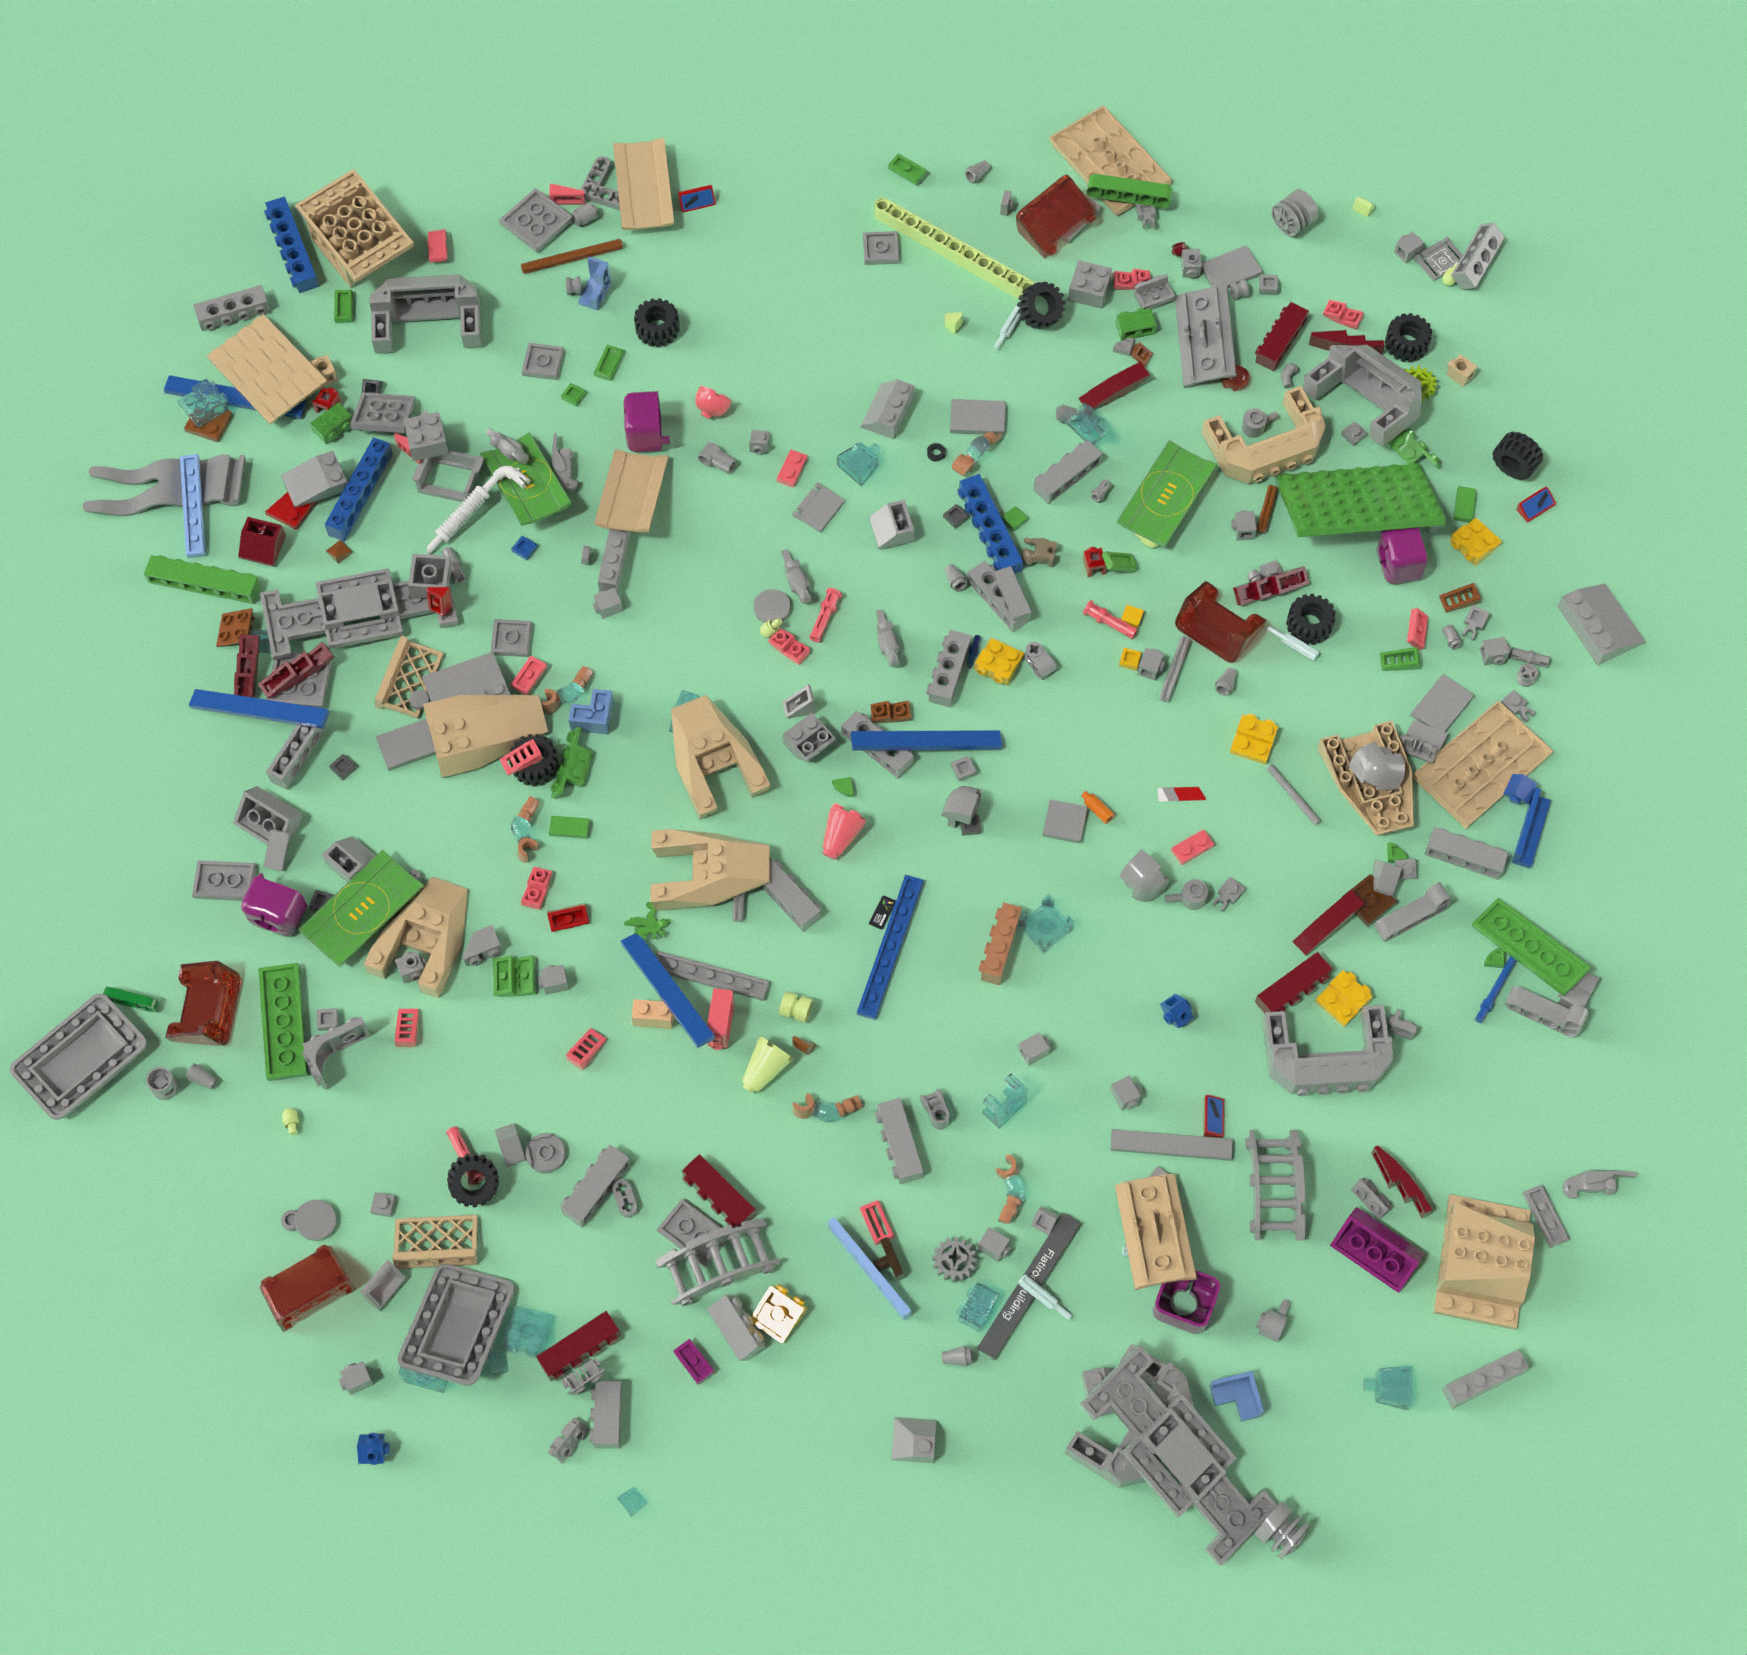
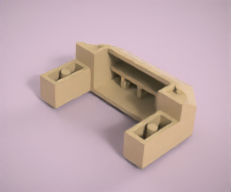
(1273, 454)

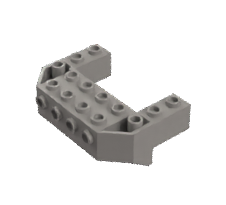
(425, 300)
(1374, 379)
(1328, 1071)
(1114, 1467)

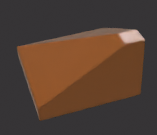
(1141, 353)
(339, 551)
(803, 1045)

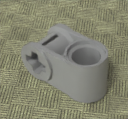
(1041, 662)
(934, 1106)

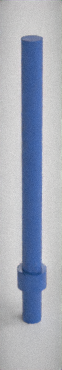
(1487, 1004)

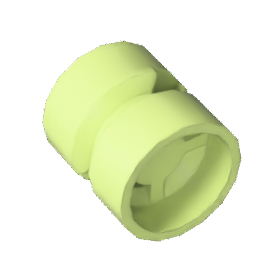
(796, 1007)

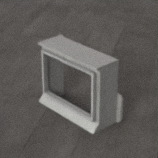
(453, 459)

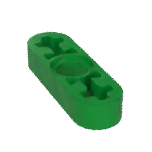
(131, 999)

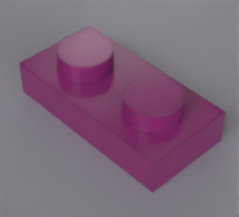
(693, 1361)

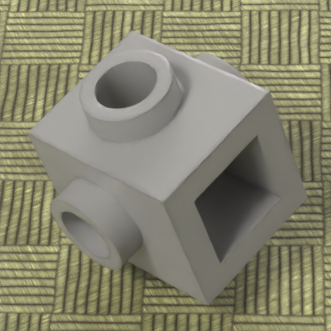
(411, 966)

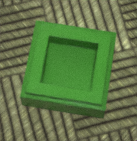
(573, 394)
(1014, 518)

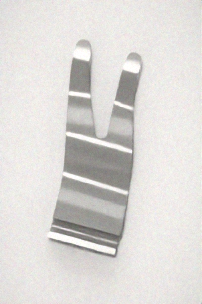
(219, 482)

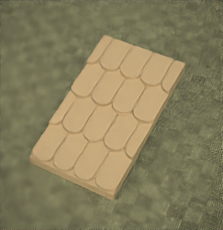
(1106, 148)
(266, 369)
(1479, 762)

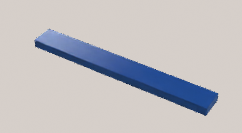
(182, 386)
(259, 708)
(926, 740)
(890, 947)
(668, 990)

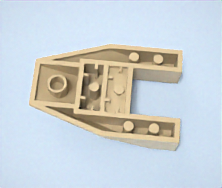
(706, 744)
(720, 868)
(429, 924)

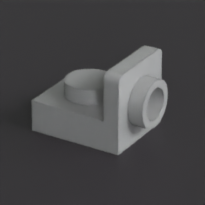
(759, 441)
(1401, 1028)

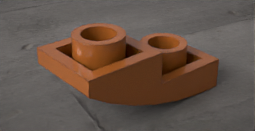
(888, 713)

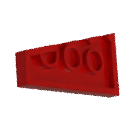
(286, 513)

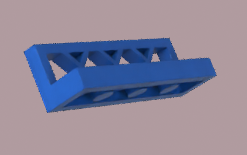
(1531, 830)

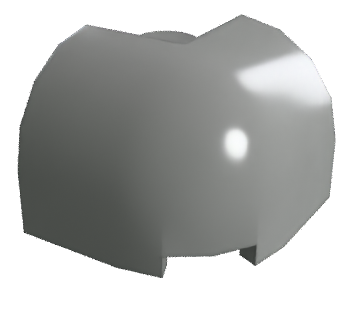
(1378, 767)
(962, 805)
(1144, 877)

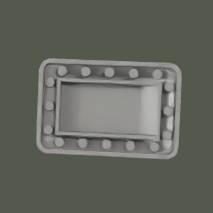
(78, 1057)
(456, 1324)

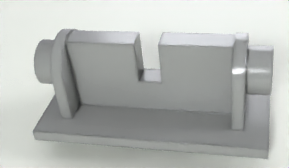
(1366, 1193)
(573, 1432)

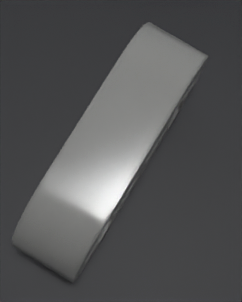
(620, 1200)

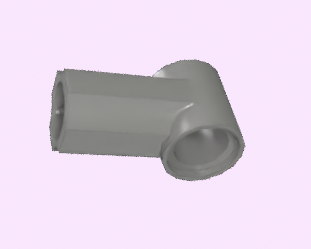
(714, 456)

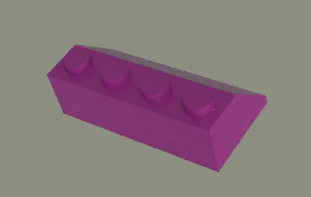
(1377, 1249)

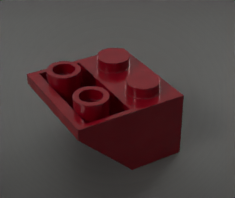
(261, 541)

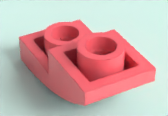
(437, 246)
(1129, 280)
(1341, 314)
(789, 647)
(537, 888)

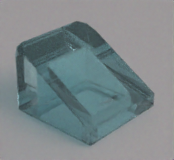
(264, 644)
(498, 1362)
(632, 1501)

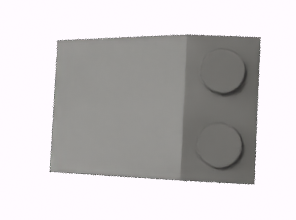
(315, 479)

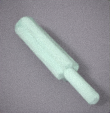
(1008, 326)
(1295, 644)
(1042, 1295)

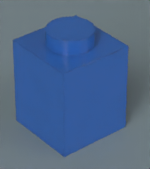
(1520, 789)

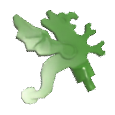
(650, 925)

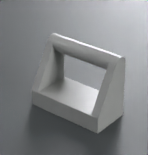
(383, 1285)

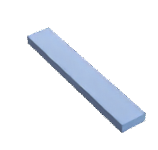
(192, 506)
(869, 1268)

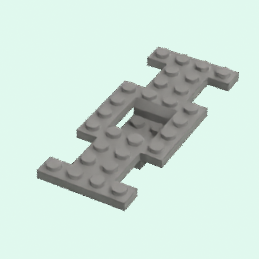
(344, 601)
(1186, 1448)

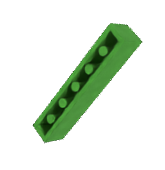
(202, 579)

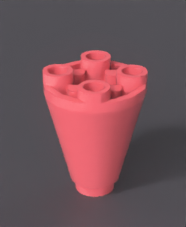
(841, 830)

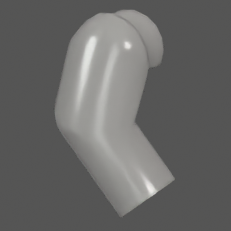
(1286, 375)

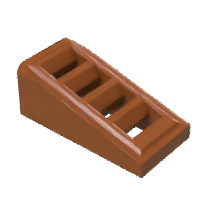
(1462, 604)

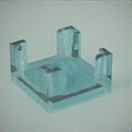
(1046, 925)
(1016, 1098)

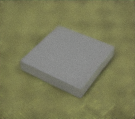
(881, 248)
(542, 361)
(511, 638)
(1064, 821)

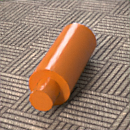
(1097, 807)

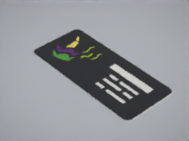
(882, 912)

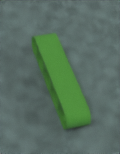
(1129, 190)

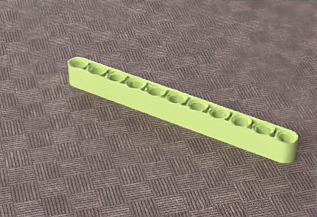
(951, 248)

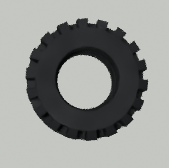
(1054, 301)
(653, 311)
(1411, 326)
(1517, 455)
(1311, 606)
(542, 771)
(478, 1196)

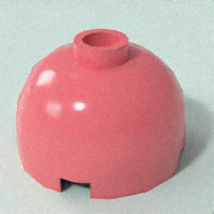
(711, 403)

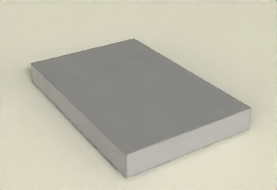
(1231, 267)
(977, 416)
(1442, 704)
(406, 744)
(222, 880)
(686, 1224)

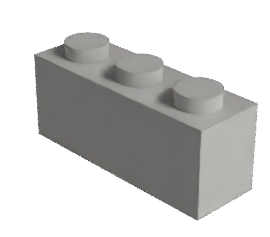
(737, 1327)
(606, 1414)

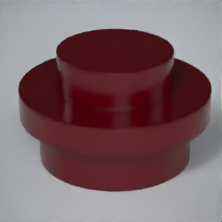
(1178, 247)

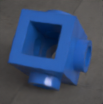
(1176, 1011)
(372, 1448)

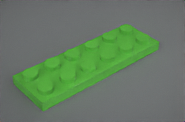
(1531, 947)
(282, 1021)

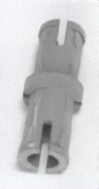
(456, 570)
(1530, 657)

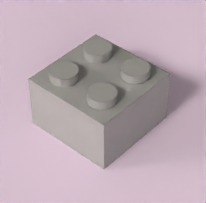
(1090, 284)
(425, 436)
(428, 572)

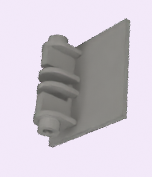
(1423, 741)
(594, 1374)

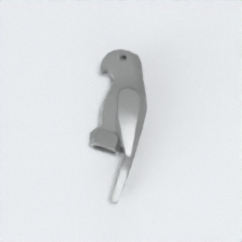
(508, 446)
(562, 466)
(796, 578)
(887, 639)
(1594, 1182)

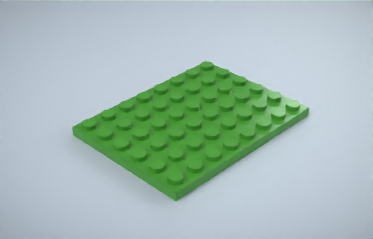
(1359, 500)

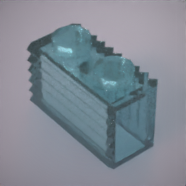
(977, 1307)

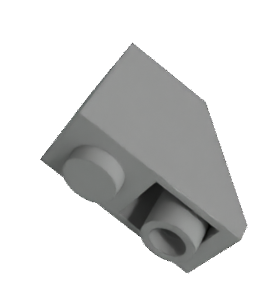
(481, 946)

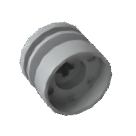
(1294, 212)
(1282, 1530)

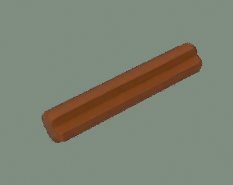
(1266, 509)

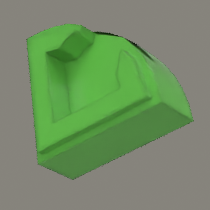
(844, 786)
(1394, 853)
(1495, 959)

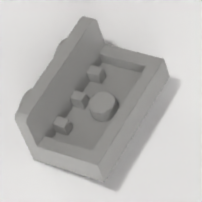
(1154, 292)

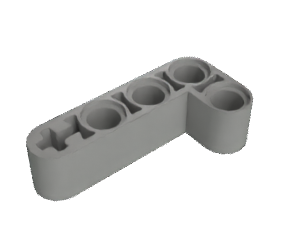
(1413, 914)
(1547, 1012)

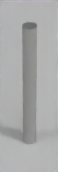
(1294, 795)

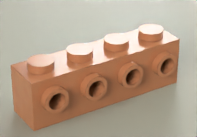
(1001, 943)

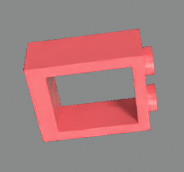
(721, 1017)

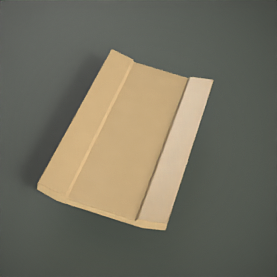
(643, 184)
(631, 491)
(1155, 1231)

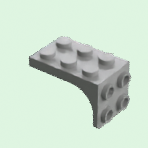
(336, 1039)

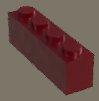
(1282, 336)
(1295, 984)
(718, 1192)
(578, 1346)

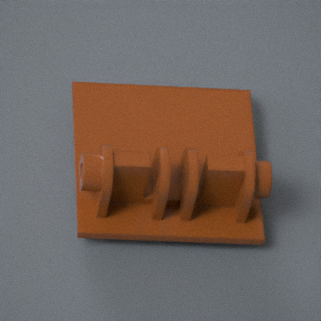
(233, 625)

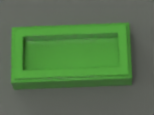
(343, 306)
(608, 362)
(1464, 504)
(1119, 561)
(569, 827)

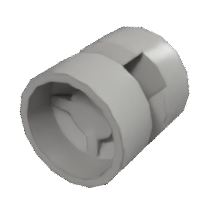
(162, 1083)

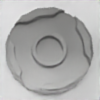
(771, 605)
(545, 1153)
(315, 1220)

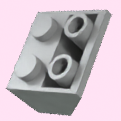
(892, 525)
(807, 738)
(347, 857)

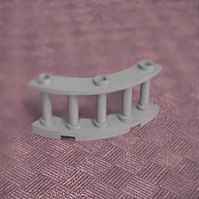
(1295, 1180)
(710, 1241)

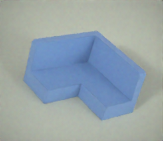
(597, 284)
(593, 717)
(1242, 1391)

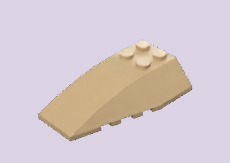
(480, 728)

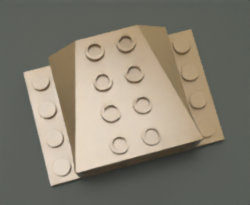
(353, 227)
(1484, 1262)

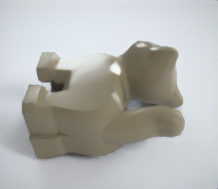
(1042, 551)

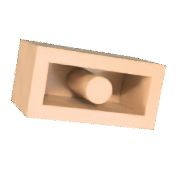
(651, 1014)

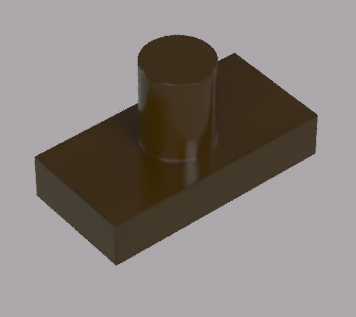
(889, 1260)

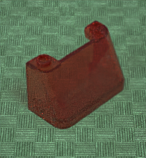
(1054, 215)
(1215, 625)
(207, 1004)
(305, 1285)

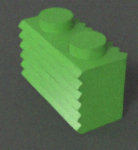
(1135, 323)
(332, 423)

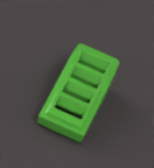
(1408, 665)

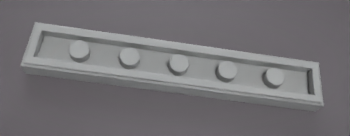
(714, 976)
(1171, 1145)

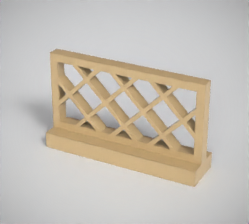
(393, 670)
(434, 1257)

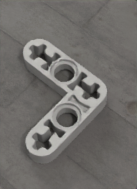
(596, 186)

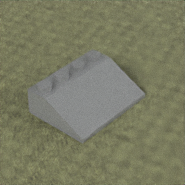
(1600, 622)
(470, 677)

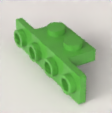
(1410, 449)
(573, 765)

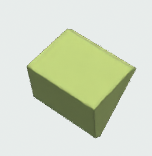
(1363, 206)
(953, 321)

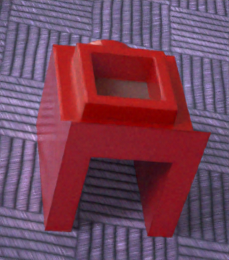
(326, 399)
(1093, 560)

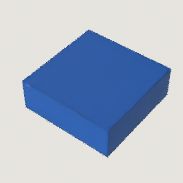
(524, 548)

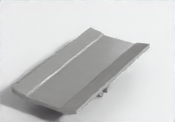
(1205, 335)

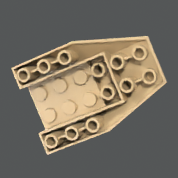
(1380, 809)

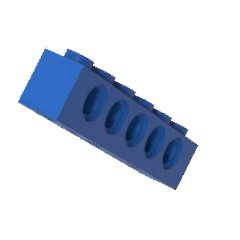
(291, 244)
(975, 487)
(358, 489)

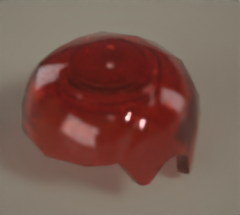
(1239, 382)

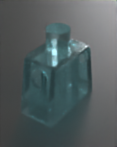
(859, 461)
(1392, 1386)

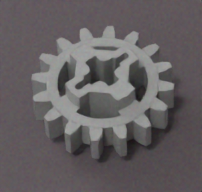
(963, 1260)

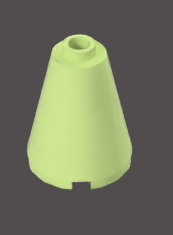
(764, 1065)

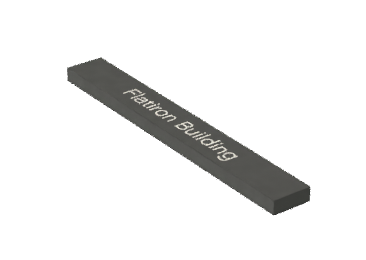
(1020, 1298)

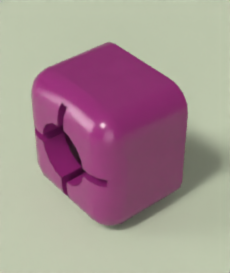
(643, 422)
(1402, 555)
(273, 906)
(1204, 1291)

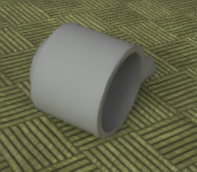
(1255, 422)
(1192, 895)
(1272, 1323)

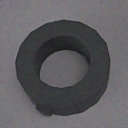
(935, 458)

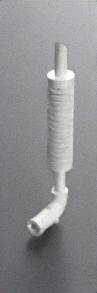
(472, 503)

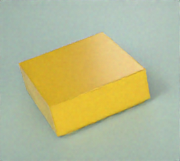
(1132, 615)
(1130, 659)

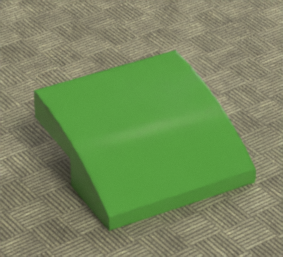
(514, 976)

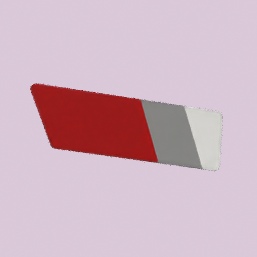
(1180, 794)

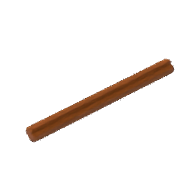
(571, 256)

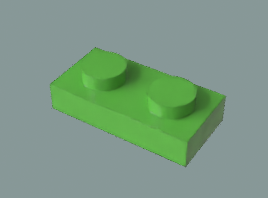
(907, 169)

